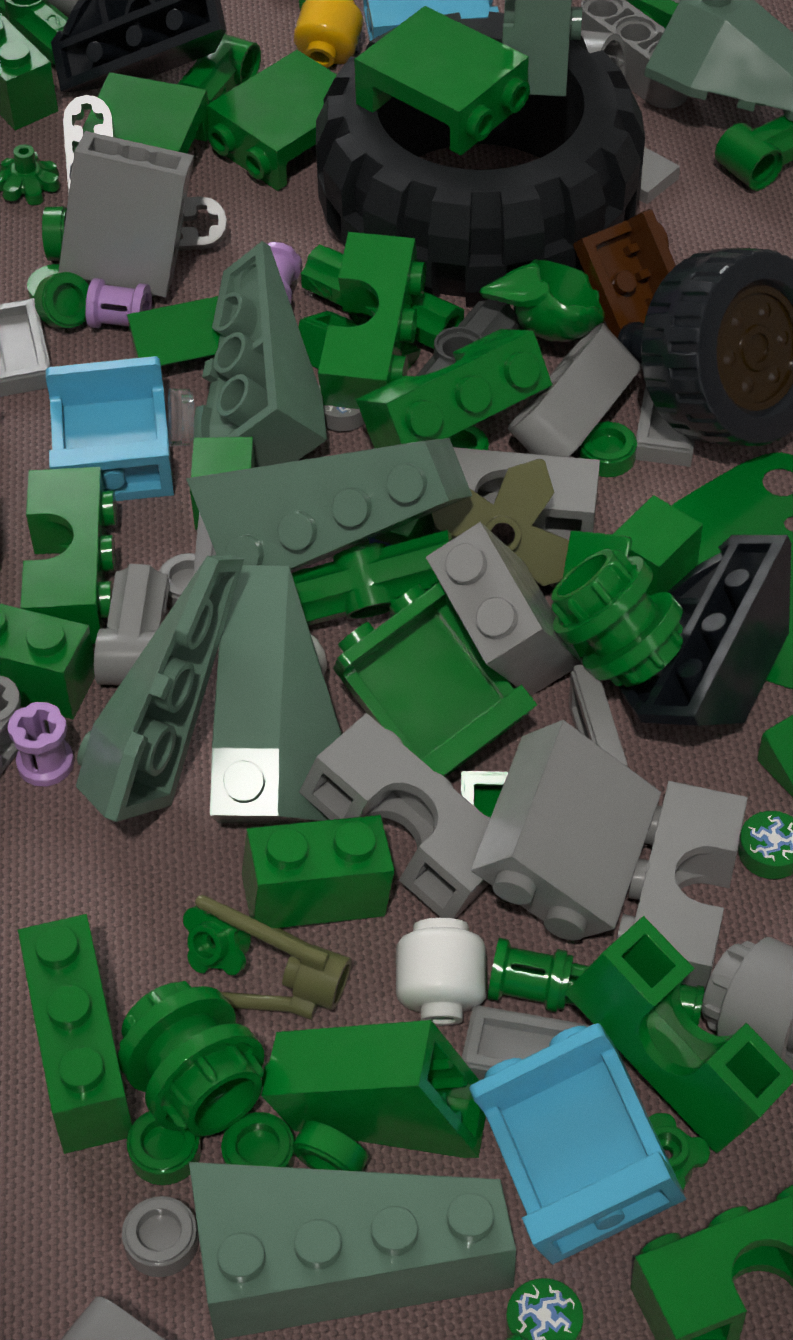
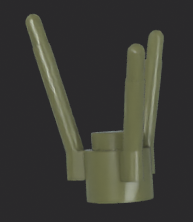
(311, 971)

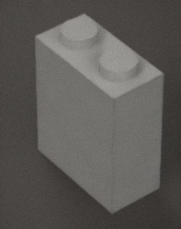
(125, 212)
(502, 609)
(566, 832)

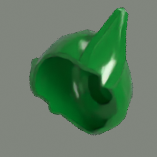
(549, 300)

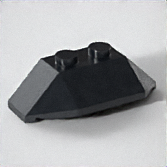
(133, 39)
(730, 633)

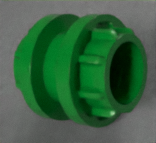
(609, 608)
(191, 1058)

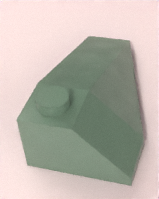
(726, 51)
(261, 367)
(268, 705)
(145, 730)

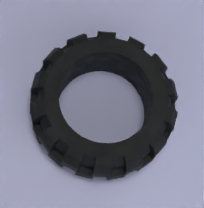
(493, 220)

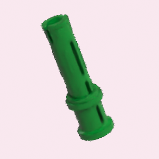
(547, 978)

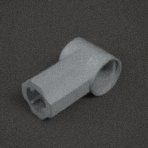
(134, 616)

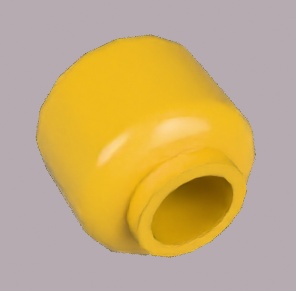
(328, 30)

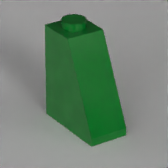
(377, 1086)

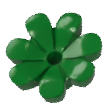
(27, 176)

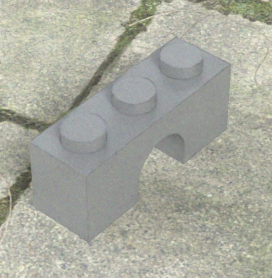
(572, 479)
(375, 774)
(692, 843)

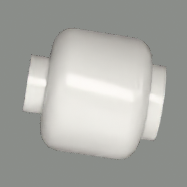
(441, 970)

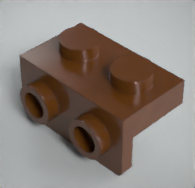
(626, 267)

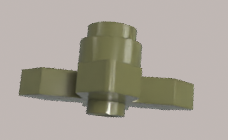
(518, 503)

